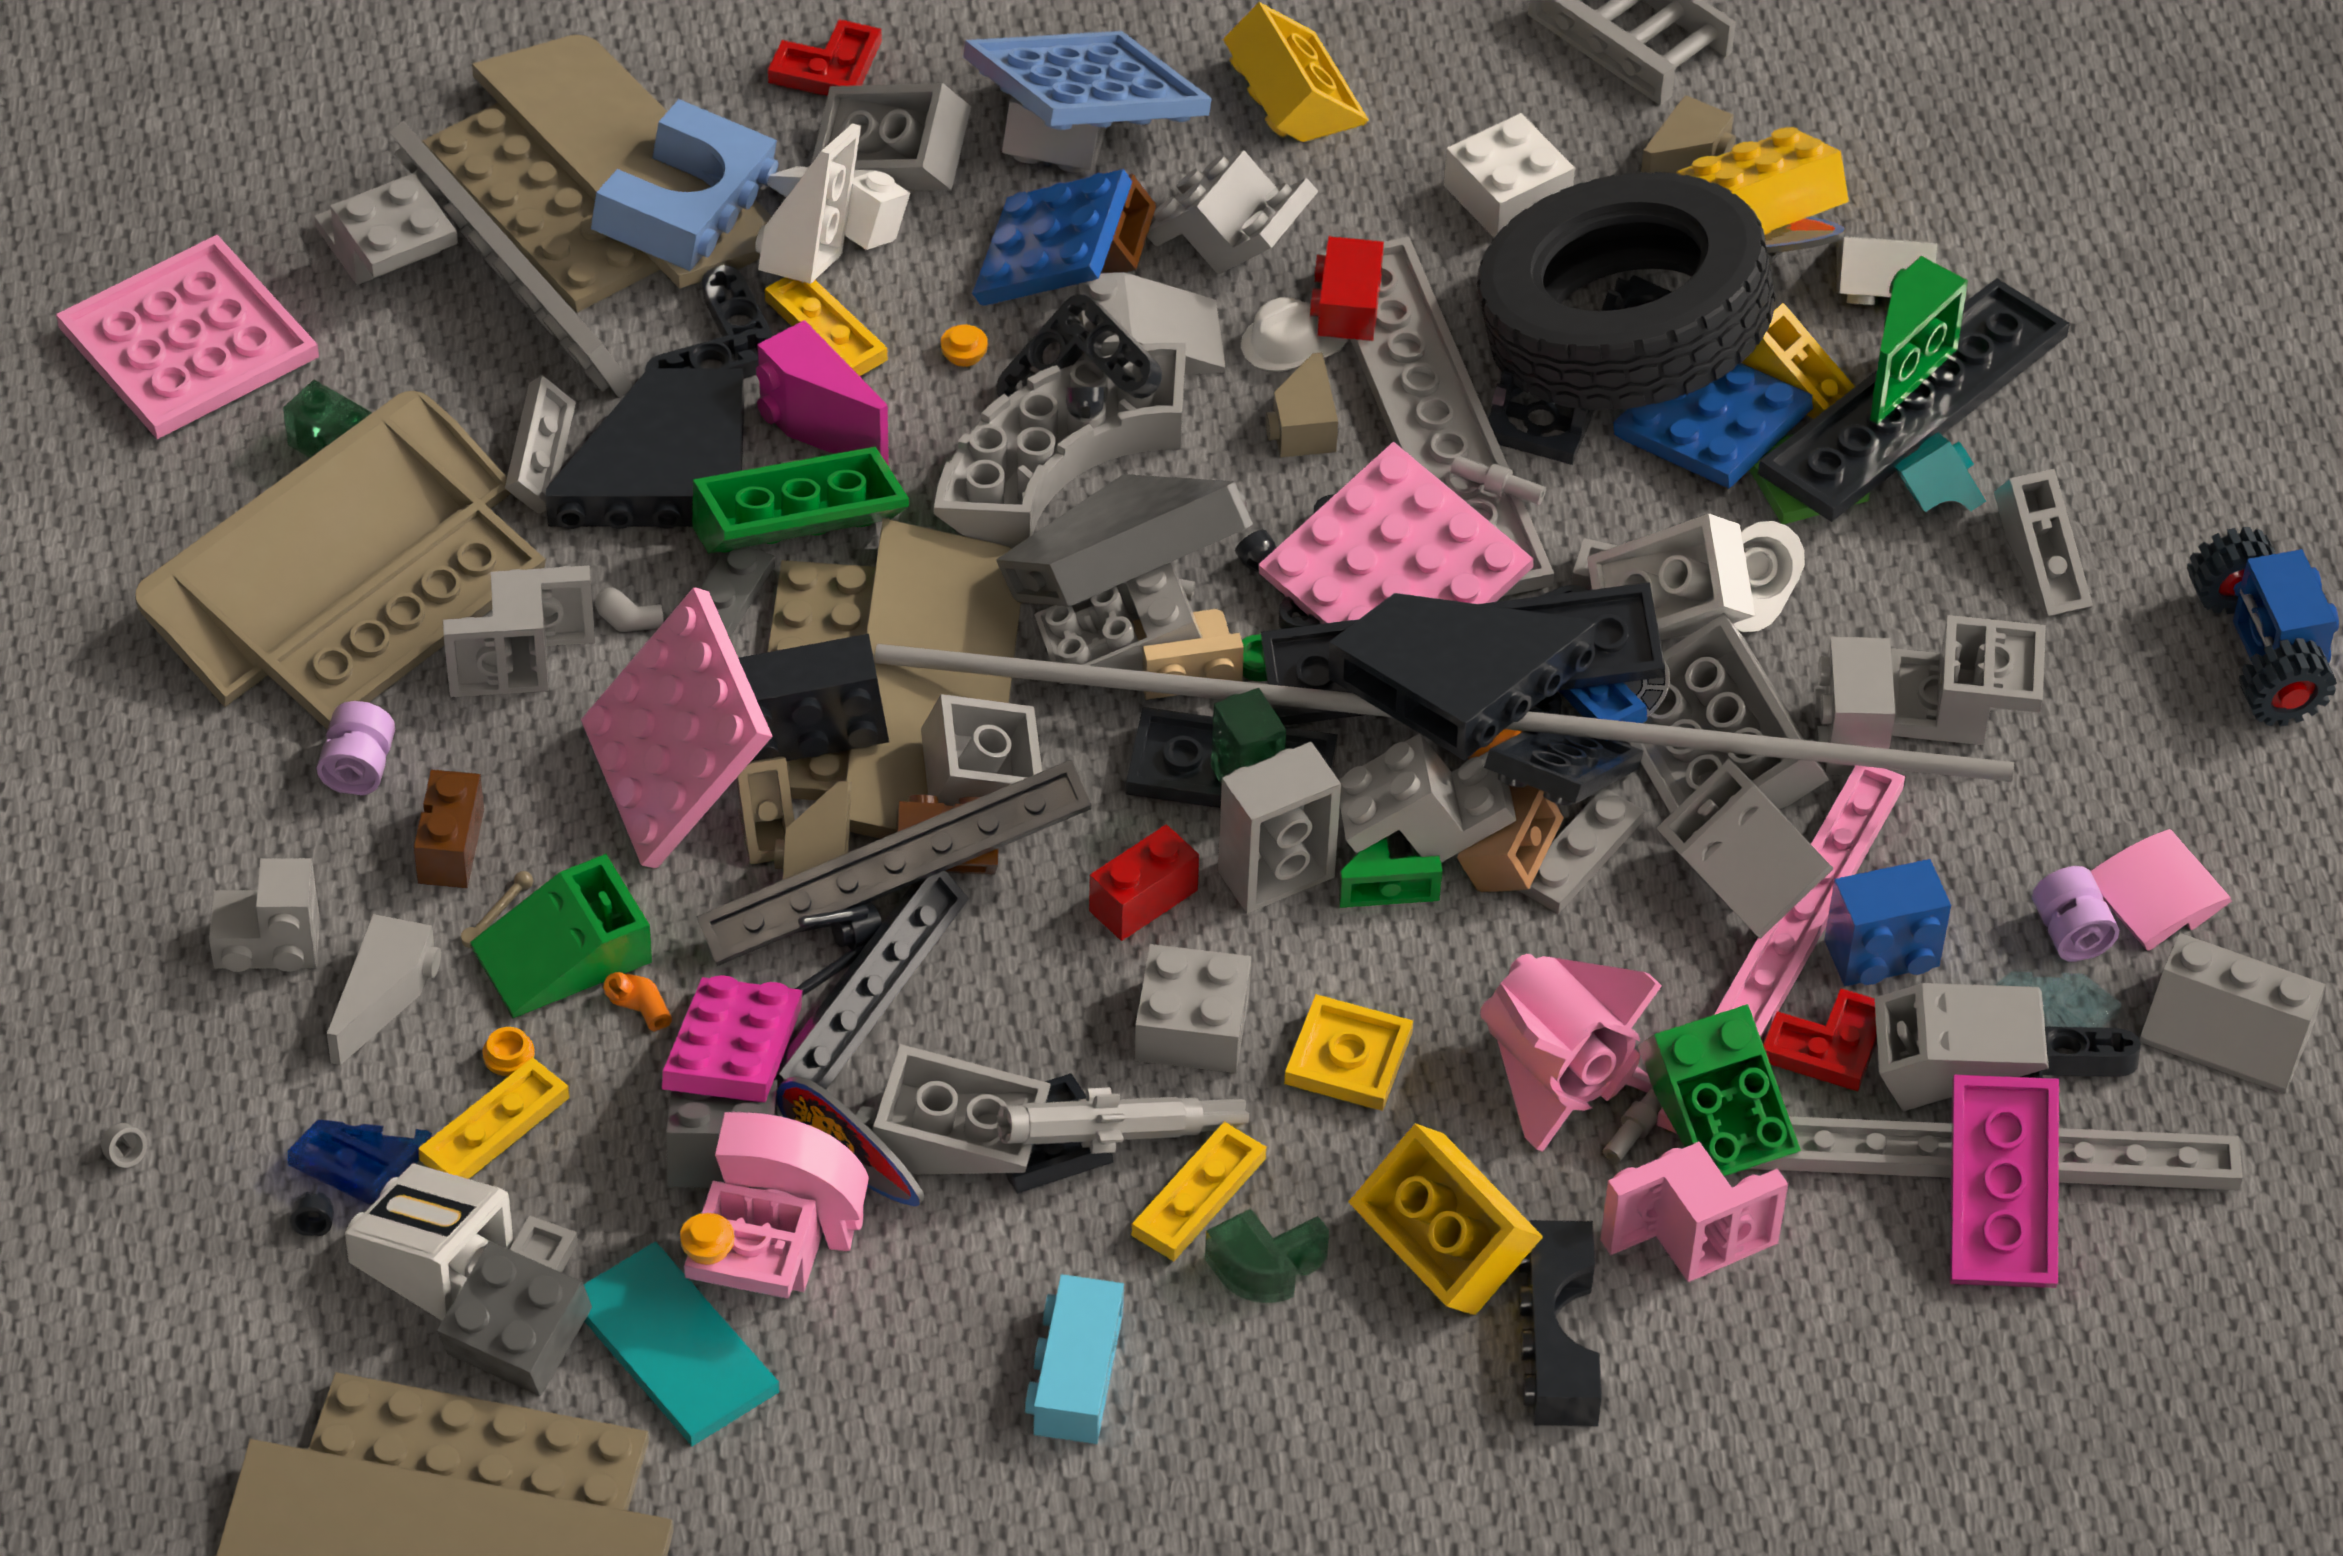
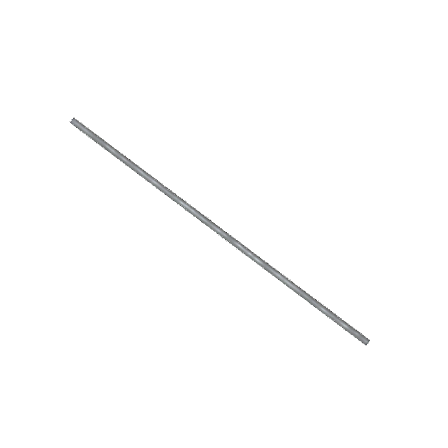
(1531, 722)

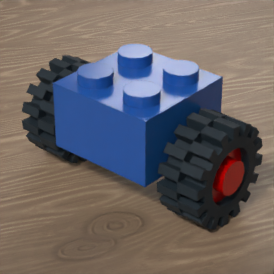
(2278, 617)

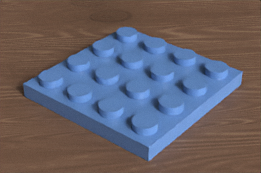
(1087, 79)

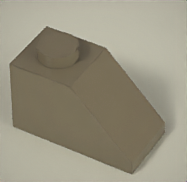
(1688, 134)
(1304, 412)
(817, 833)

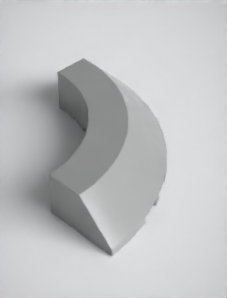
(1034, 446)

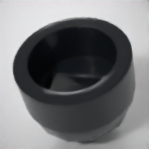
(1084, 396)
(1255, 549)
(300, 1214)

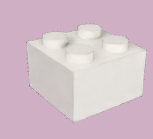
(1505, 171)

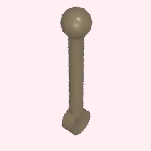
(522, 881)

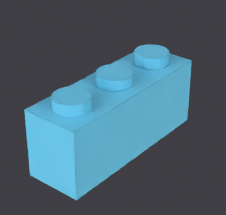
(1076, 1358)

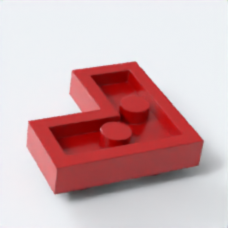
(840, 64)
(1829, 1052)

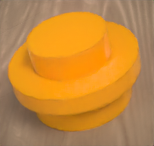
(964, 345)
(507, 1050)
(707, 1238)

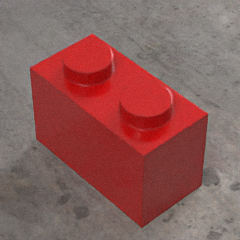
(1349, 288)
(1143, 882)

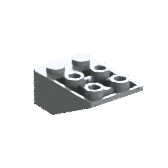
(1103, 628)
(1744, 848)
(1956, 1030)

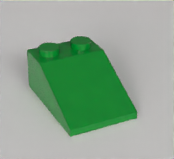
(1918, 331)

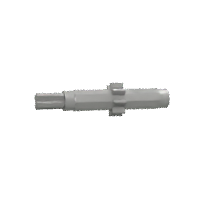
(1108, 1119)

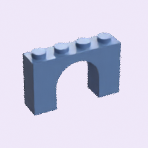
(687, 224)

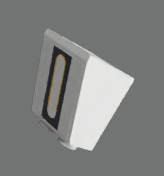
(428, 1234)

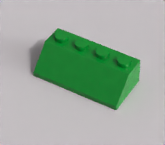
(795, 500)

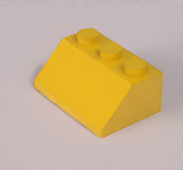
(1292, 76)

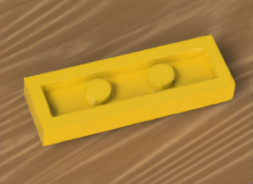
(830, 319)
(495, 1121)
(1198, 1191)

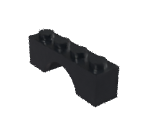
(1564, 1374)

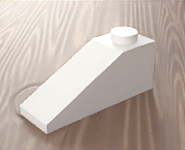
(874, 204)

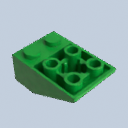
(565, 938)
(1721, 1090)

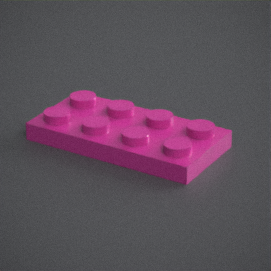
(732, 1039)
(2004, 1181)

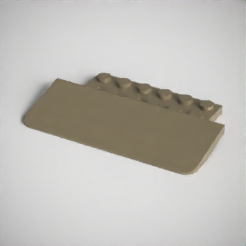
(548, 147)
(343, 564)
(922, 594)
(442, 1478)

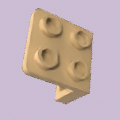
(1213, 656)

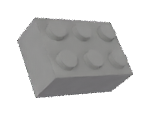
(1278, 827)

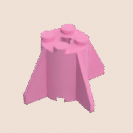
(1567, 1037)

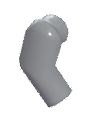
(624, 614)

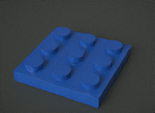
(1052, 237)
(1720, 426)

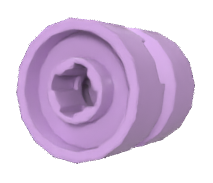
(356, 748)
(2075, 913)

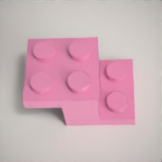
(1693, 1211)
(772, 1240)

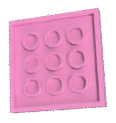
(187, 336)
(1391, 535)
(676, 728)

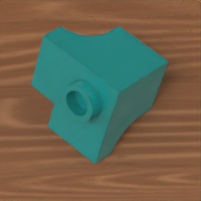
(1940, 474)

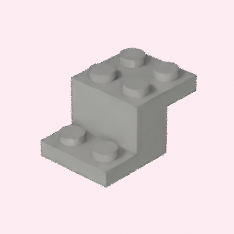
(1230, 211)
(385, 228)
(528, 614)
(1978, 669)
(1424, 800)

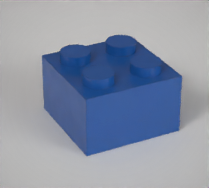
(1887, 923)

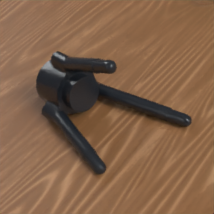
(850, 928)

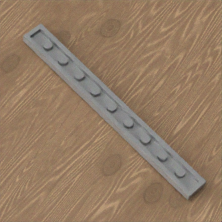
(2084, 1154)

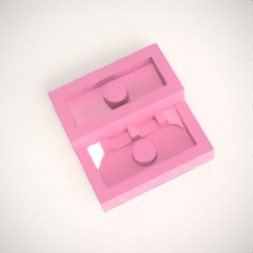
(2159, 888)

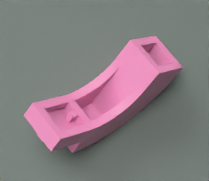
(798, 1161)

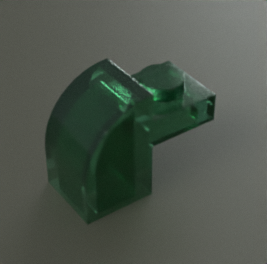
(1264, 1266)

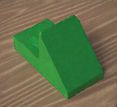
(1378, 880)

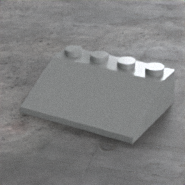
(1723, 689)

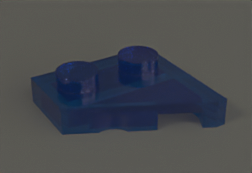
(355, 1157)

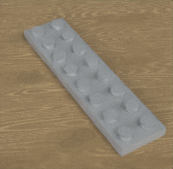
(510, 264)

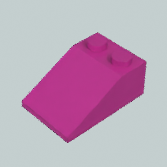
(818, 394)

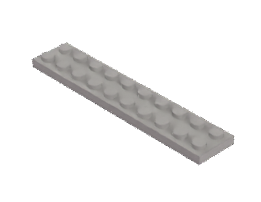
(1432, 400)

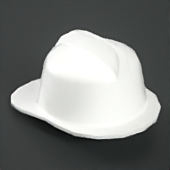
(1285, 336)
(1773, 567)

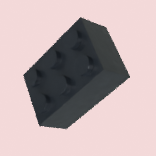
(818, 698)

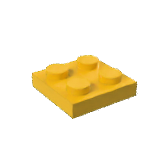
(1348, 1052)

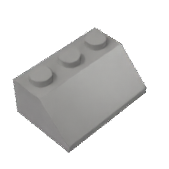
(2232, 1013)

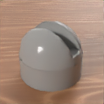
(131, 1137)

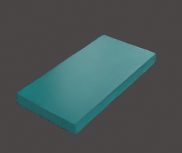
(676, 1344)

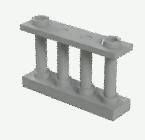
(1626, 52)

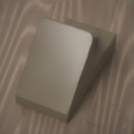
(764, 806)

